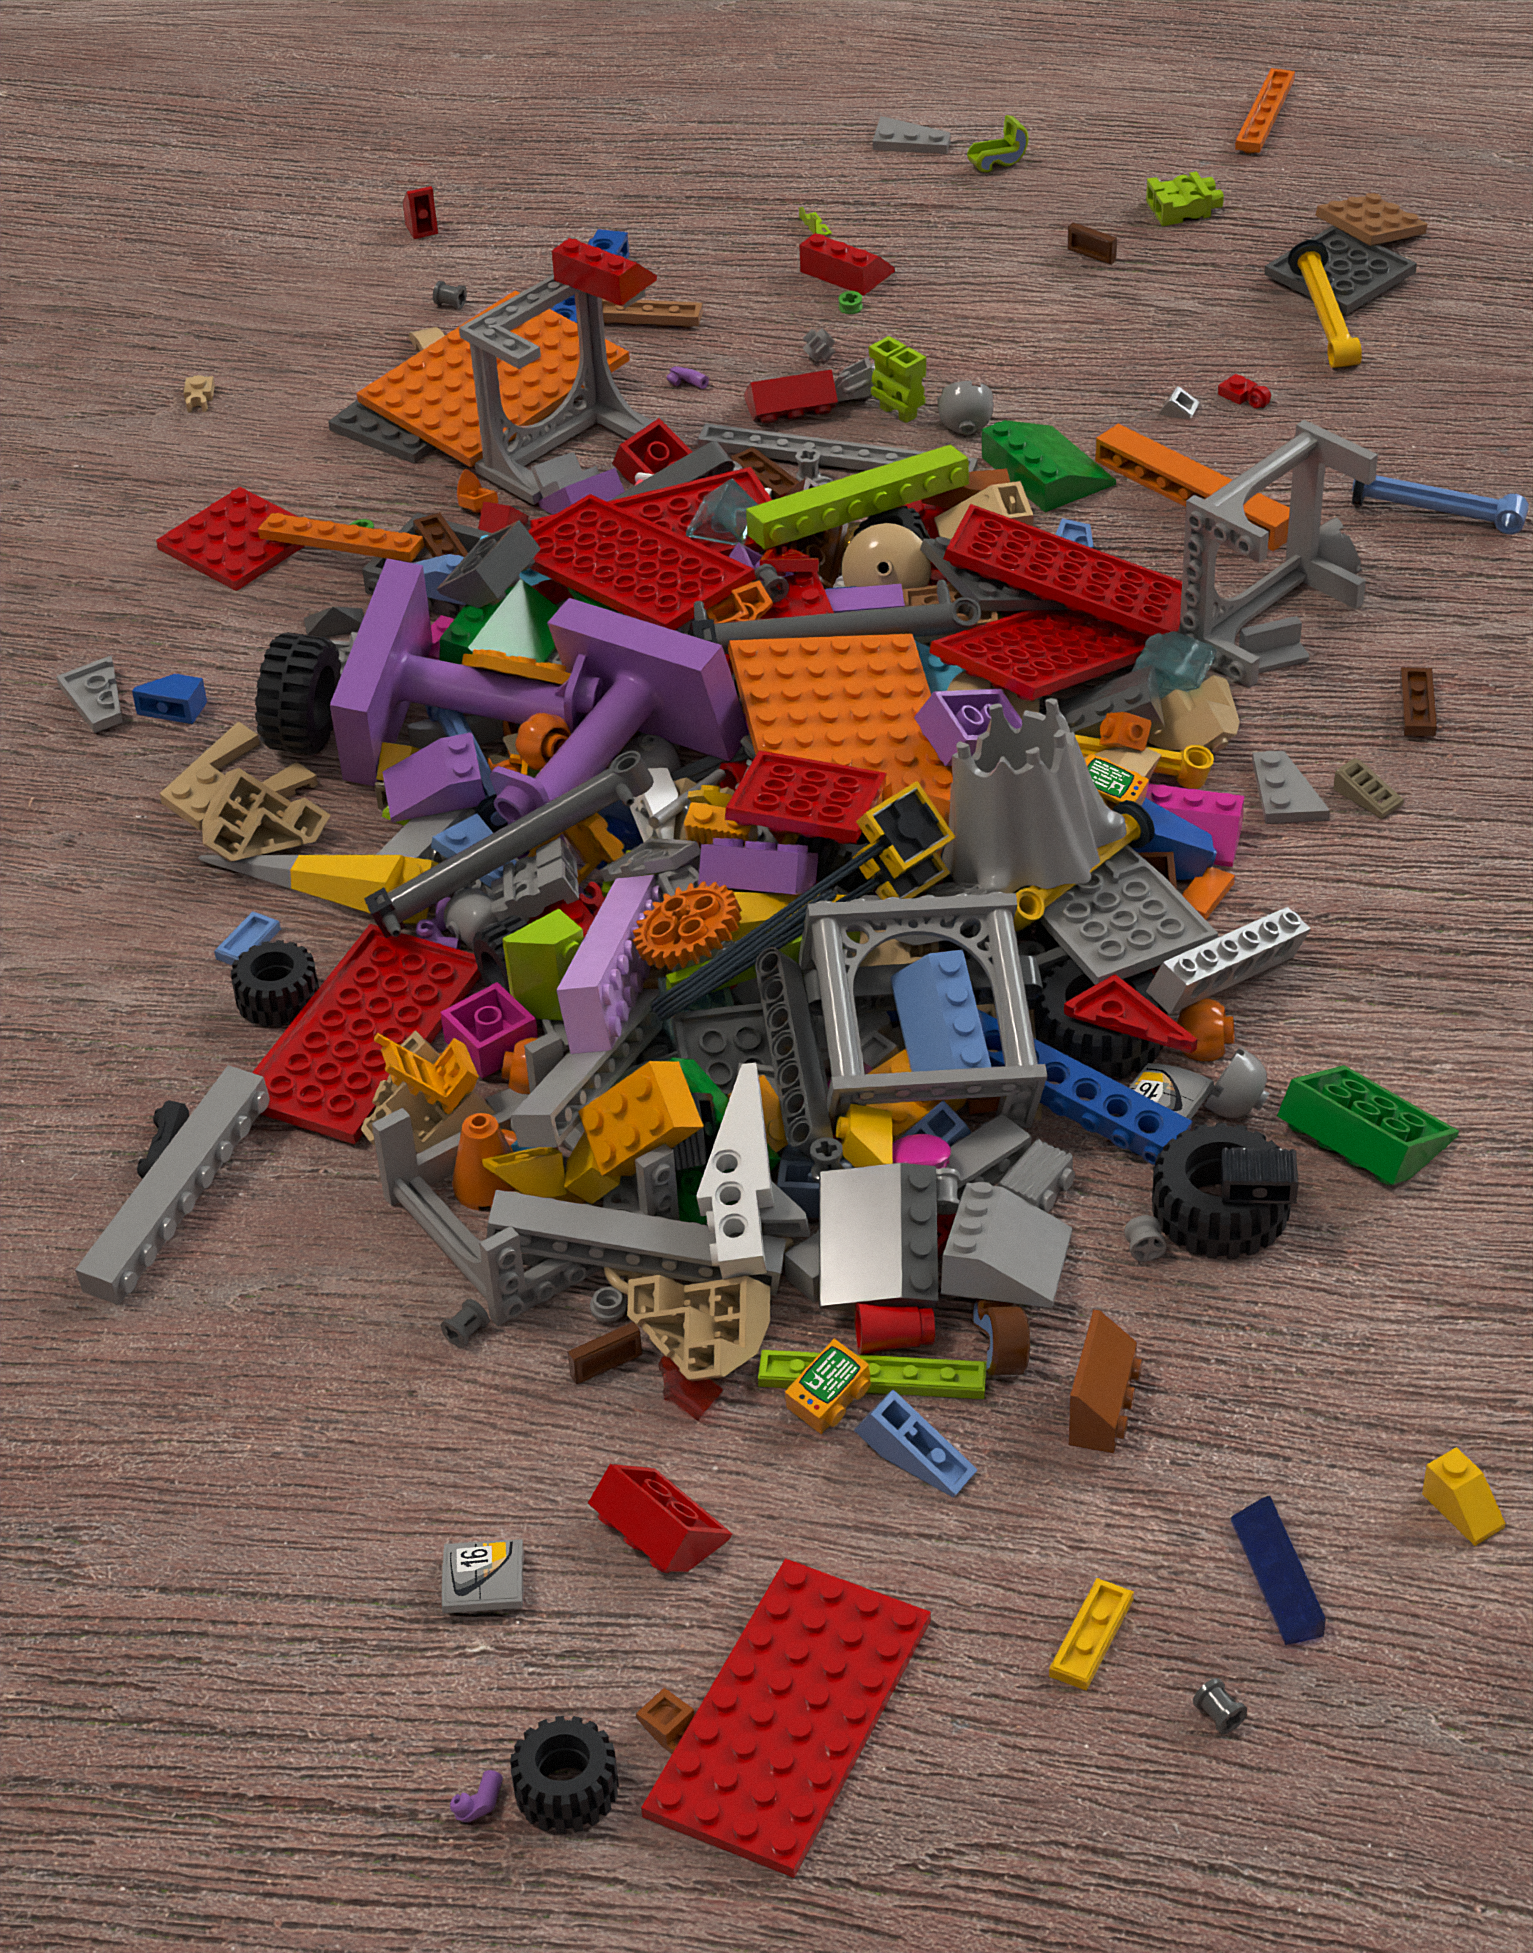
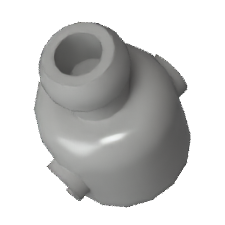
(469, 913)

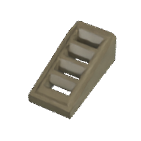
(1356, 773)

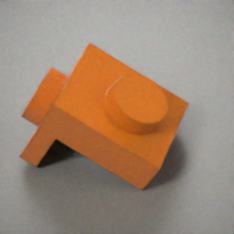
(1124, 730)

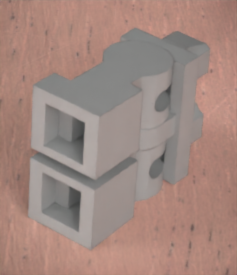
(536, 882)

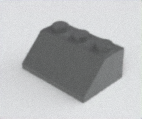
(491, 567)

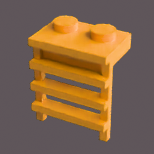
(591, 843)
(444, 1081)

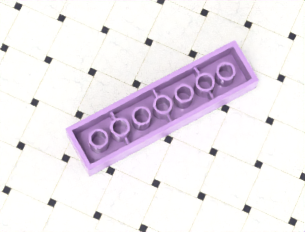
(607, 968)

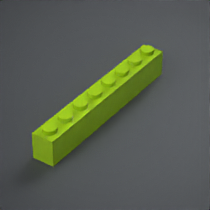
(857, 496)

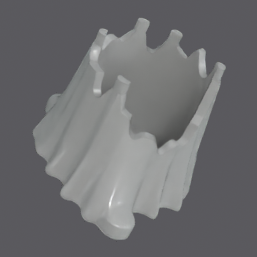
(1026, 807)

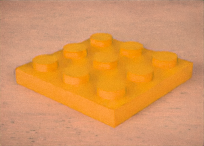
(516, 666)

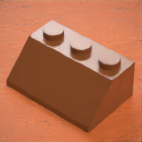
(1103, 1386)

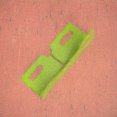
(813, 223)

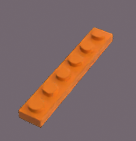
(1264, 110)
(341, 537)

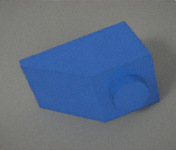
(171, 698)

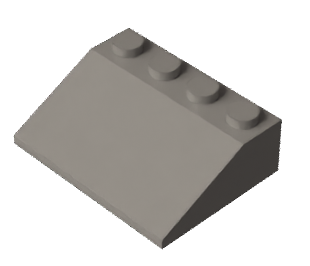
(1004, 1249)

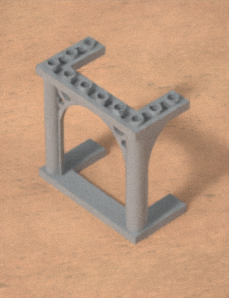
(601, 403)
(1223, 521)
(992, 938)
(497, 1262)

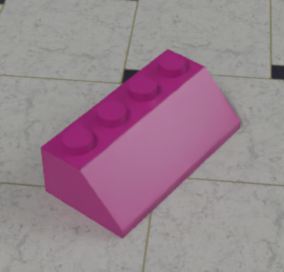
(1211, 811)

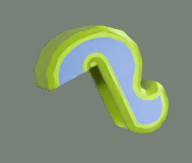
(1002, 151)

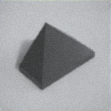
(334, 621)

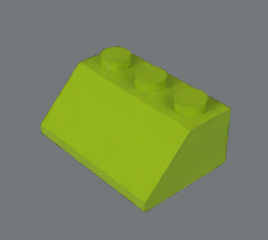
(538, 961)

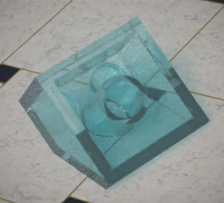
(1177, 660)

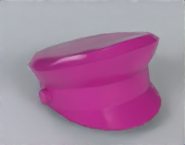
(921, 1150)

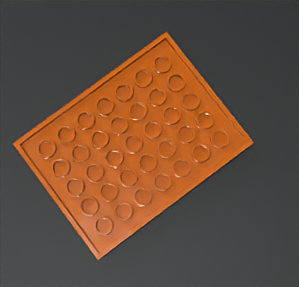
(436, 387)
(841, 704)

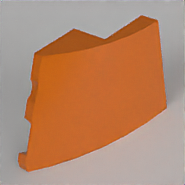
(744, 604)

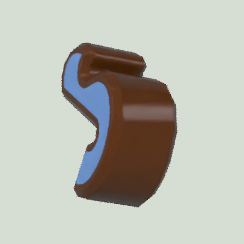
(1007, 1333)

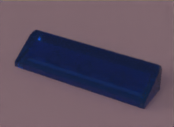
(1279, 1572)

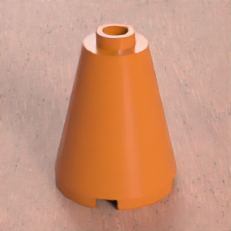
(471, 1181)

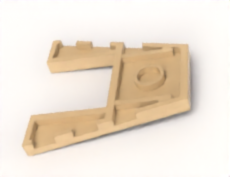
(193, 788)

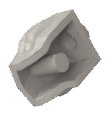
(855, 381)

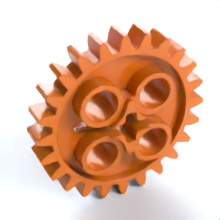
(687, 925)

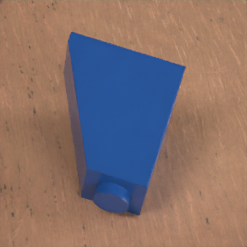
(1189, 843)

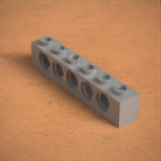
(1228, 960)

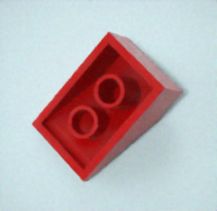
(649, 451)

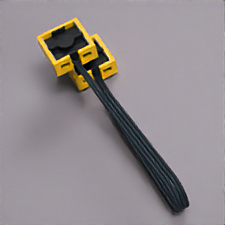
(899, 859)

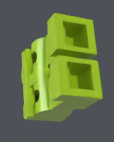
(1183, 198)
(898, 377)

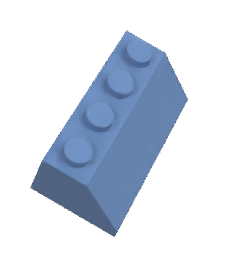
(939, 1014)

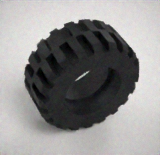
(297, 693)
(1090, 1044)
(1202, 1219)

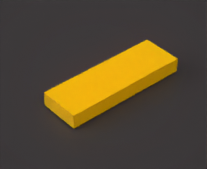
(1091, 1634)

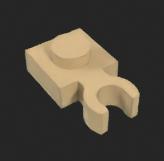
(198, 391)

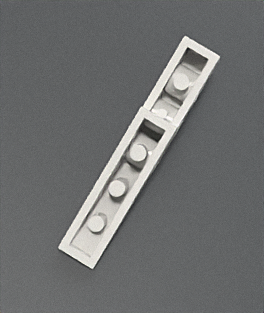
(742, 1147)

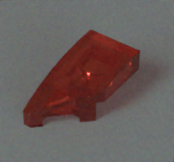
(691, 1396)

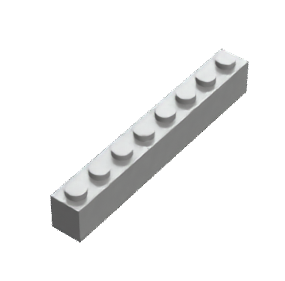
(580, 1078)
(979, 1157)
(172, 1185)
(619, 1238)

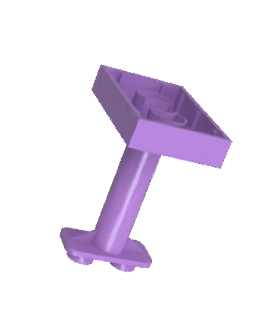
(392, 670)
(651, 685)

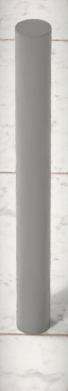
(677, 805)

